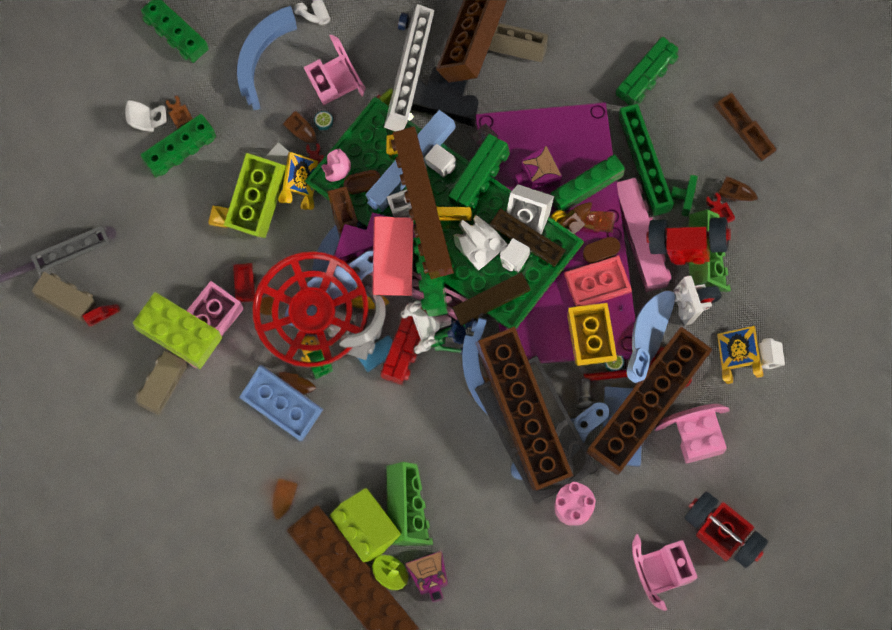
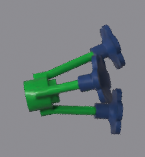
(456, 332)

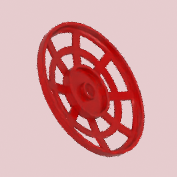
(302, 301)

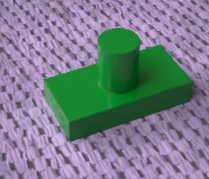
(686, 194)

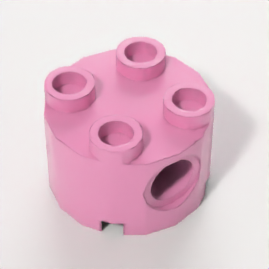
(574, 504)

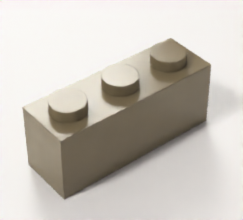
(519, 42)
(64, 296)
(161, 382)

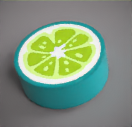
(323, 120)
(615, 365)

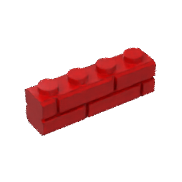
(402, 352)

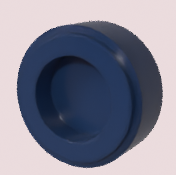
(403, 21)

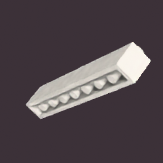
(409, 68)

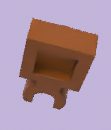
(179, 115)

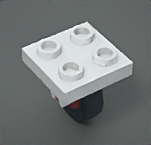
(694, 299)

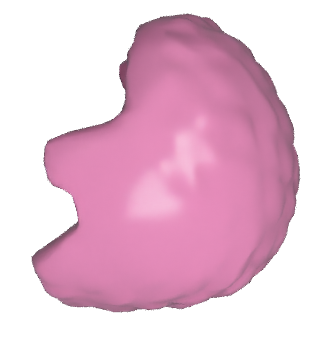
(337, 166)

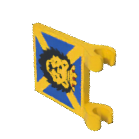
(297, 171)
(737, 350)

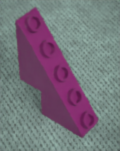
(356, 240)

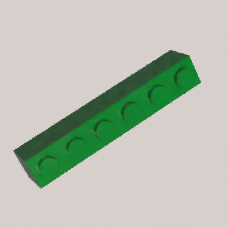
(645, 160)

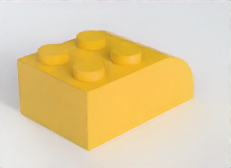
(591, 334)

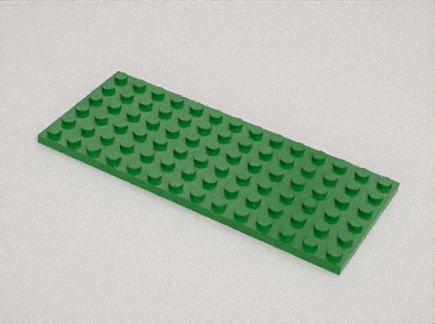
(366, 150)

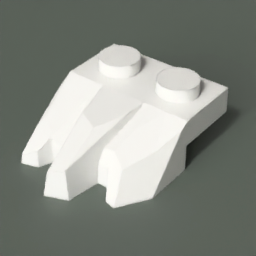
(478, 242)

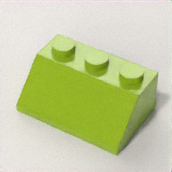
(365, 525)

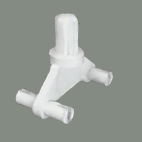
(425, 325)

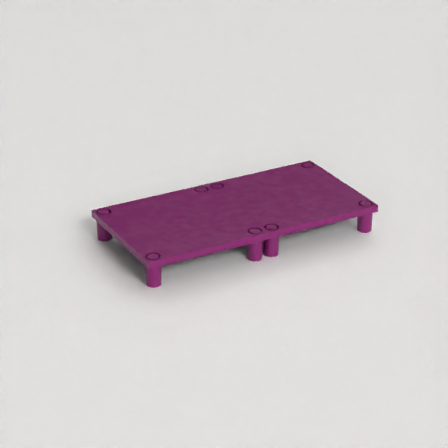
(578, 141)

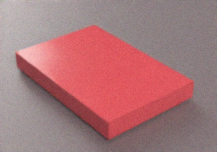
(597, 282)

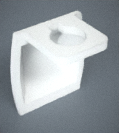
(142, 117)

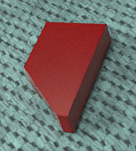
(100, 314)

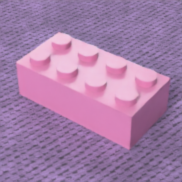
(216, 308)

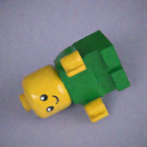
(313, 356)

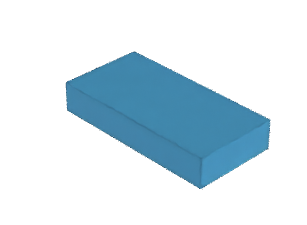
(379, 354)

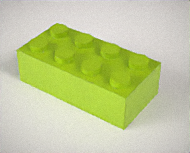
(255, 195)
(177, 330)

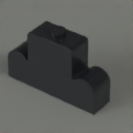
(446, 97)

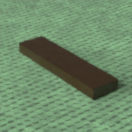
(526, 235)
(491, 299)

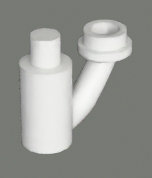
(321, 15)

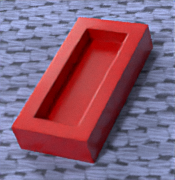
(244, 282)

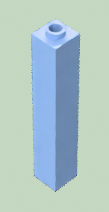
(389, 183)

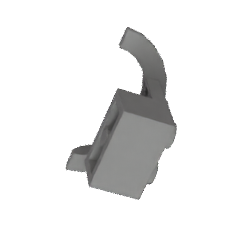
(363, 342)

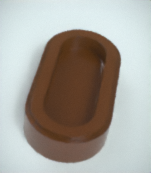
(361, 181)
(601, 250)

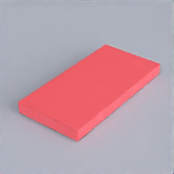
(392, 256)

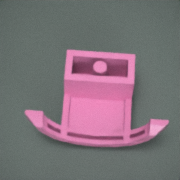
(334, 77)
(698, 431)
(663, 569)

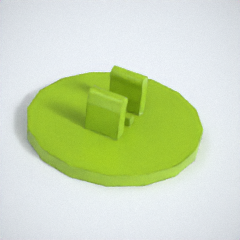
(390, 572)

